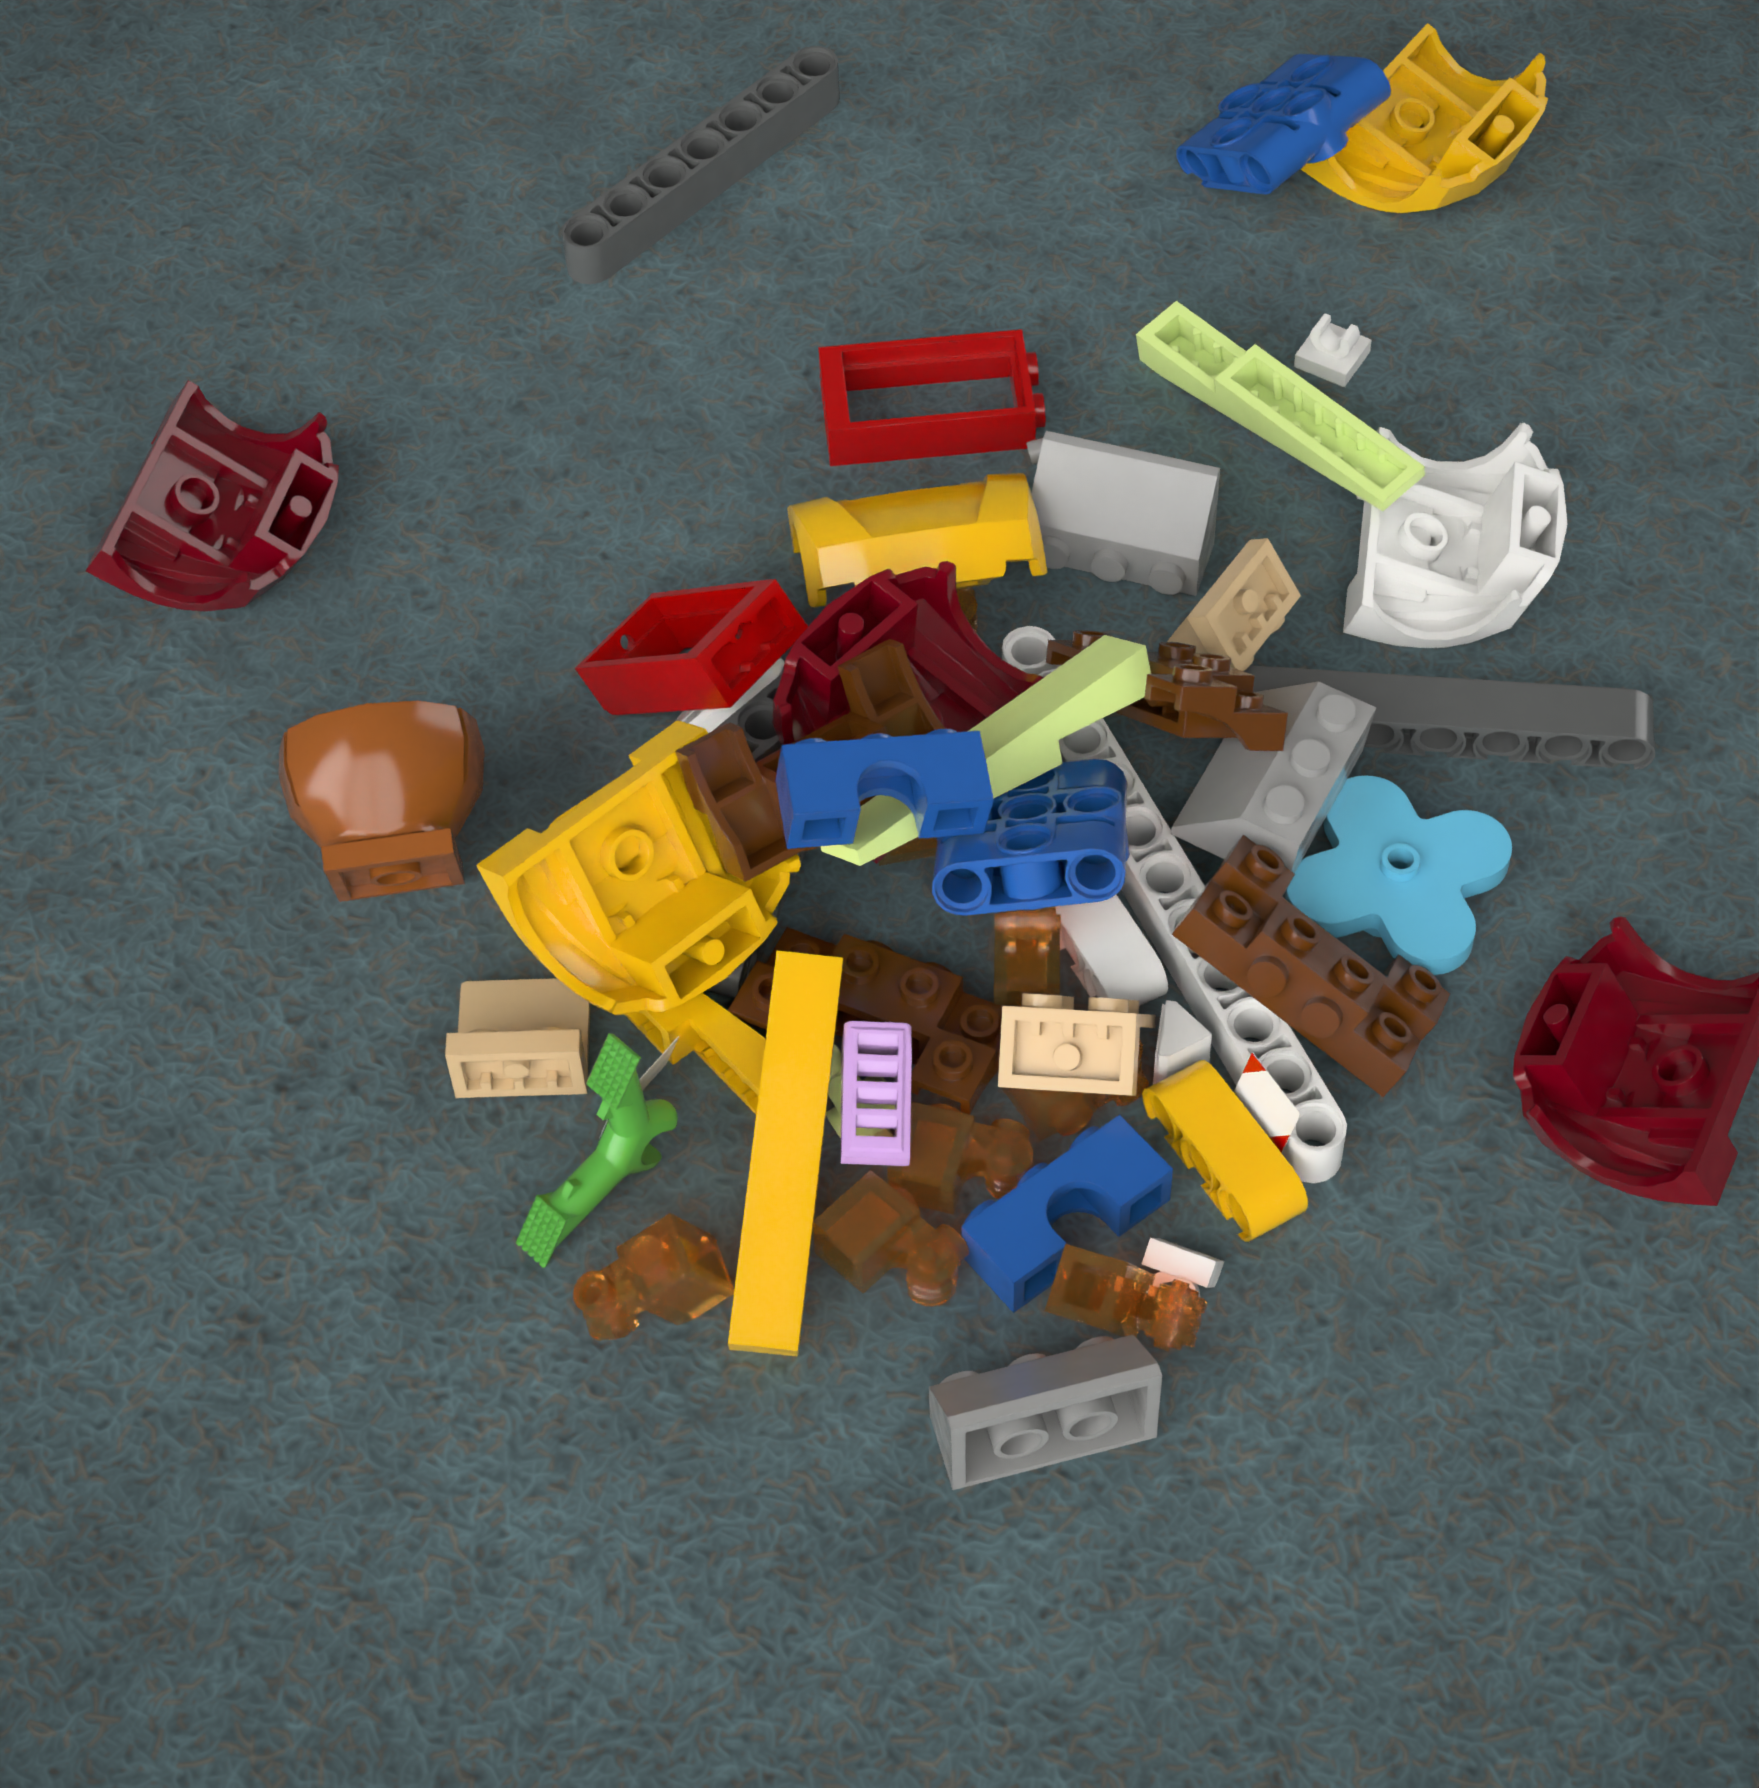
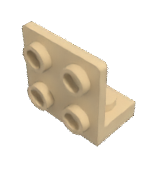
(1241, 606)
(519, 1039)
(1070, 1049)

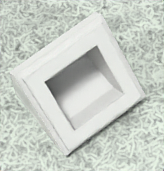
(1179, 1041)

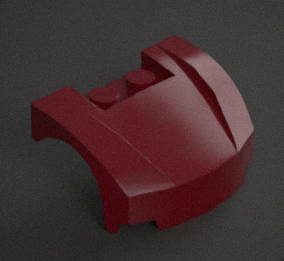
(217, 509)
(923, 612)
(1639, 1069)

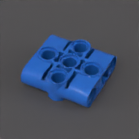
(1284, 122)
(1042, 845)

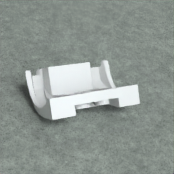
(1458, 548)

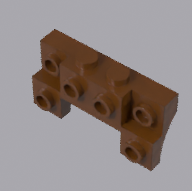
(1193, 695)
(743, 793)
(1308, 975)
(951, 1030)

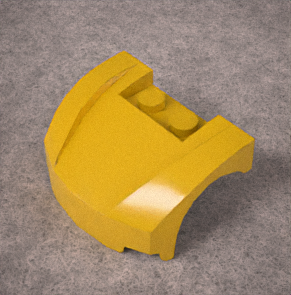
(1435, 134)
(965, 524)
(633, 890)

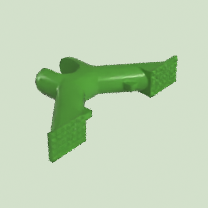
(619, 1153)

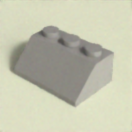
(1125, 513)
(1283, 794)
(1046, 1409)

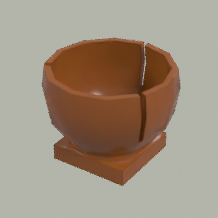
(384, 793)

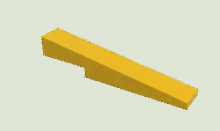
(716, 1037)
(786, 1155)

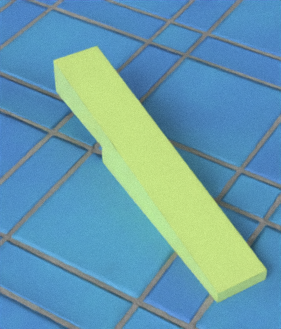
(1276, 405)
(1022, 735)

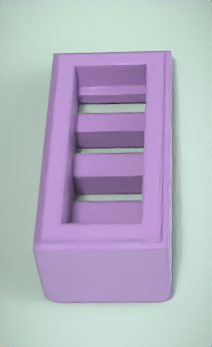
(876, 1051)

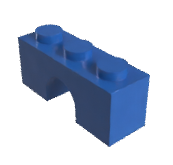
(933, 774)
(1101, 1174)

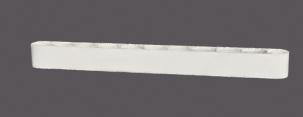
(1231, 1015)

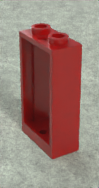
(921, 363)
(733, 640)

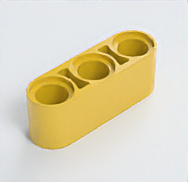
(1228, 1148)

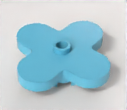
(1401, 873)

